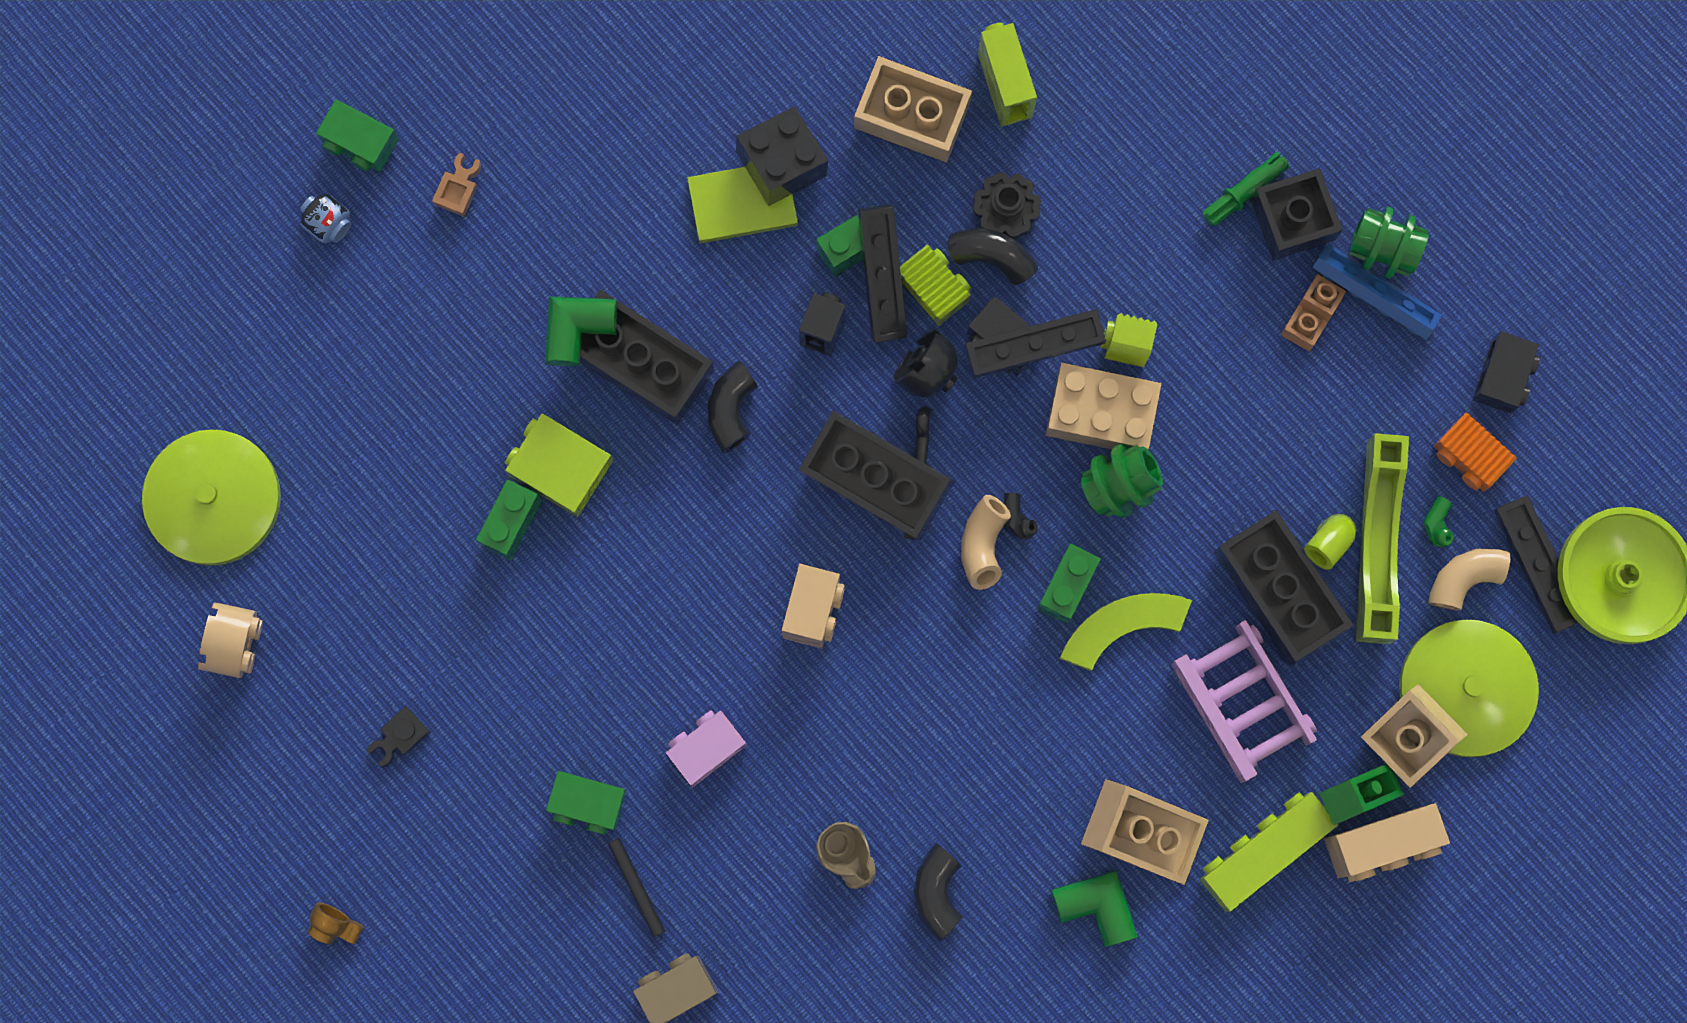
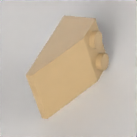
(1144, 831)

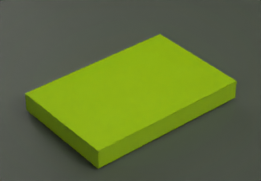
(731, 206)

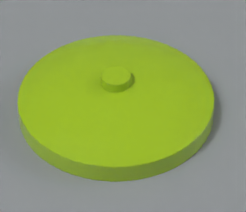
(211, 497)
(1625, 575)
(1478, 680)

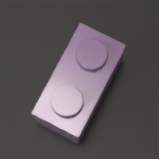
(706, 747)

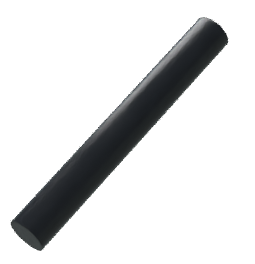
(636, 887)

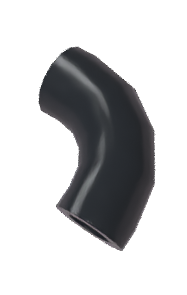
(995, 249)
(725, 407)
(932, 892)

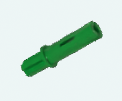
(1239, 194)

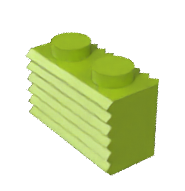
(934, 284)
(1129, 340)

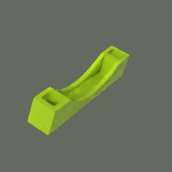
(1378, 580)

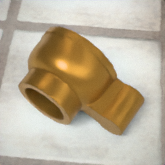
(330, 922)

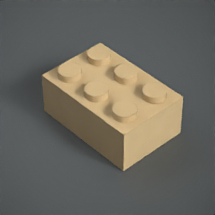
(912, 109)
(1102, 408)
(1387, 843)

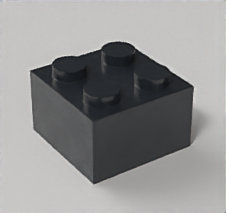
(781, 156)
(1296, 214)

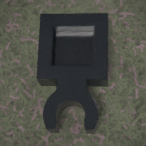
(402, 733)

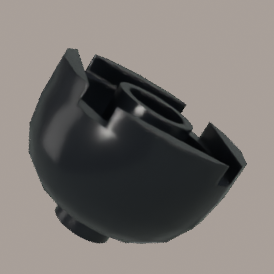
(929, 366)

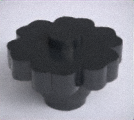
(1007, 205)

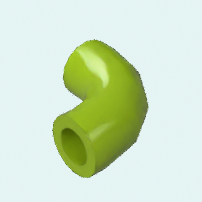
(1331, 541)

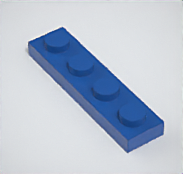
(1377, 291)

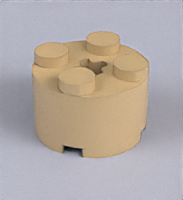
(229, 640)

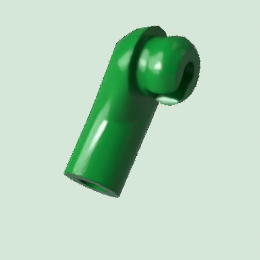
(1435, 525)

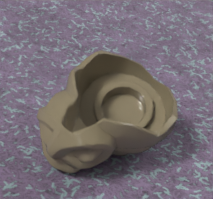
(846, 853)

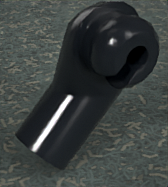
(1018, 523)

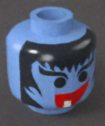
(325, 218)

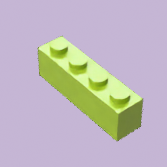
(1268, 851)

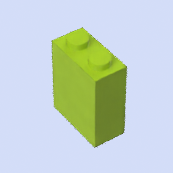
(1006, 74)
(558, 464)

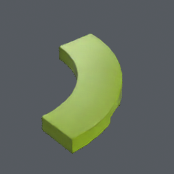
(1120, 618)

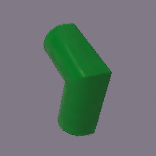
(569, 319)
(1103, 898)

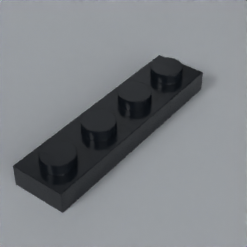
(882, 273)
(1035, 343)
(1536, 559)

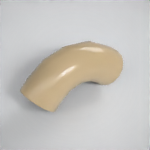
(980, 540)
(1465, 572)

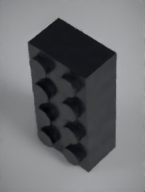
(647, 363)
(876, 475)
(1283, 588)

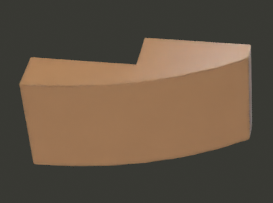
(1313, 313)

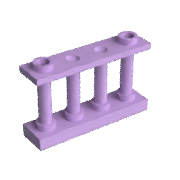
(1226, 731)

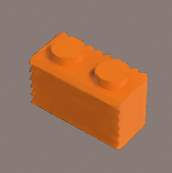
(1474, 453)

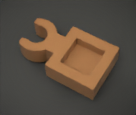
(457, 190)

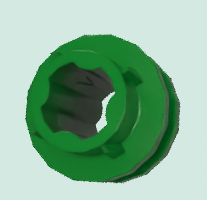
(1388, 242)
(1127, 478)

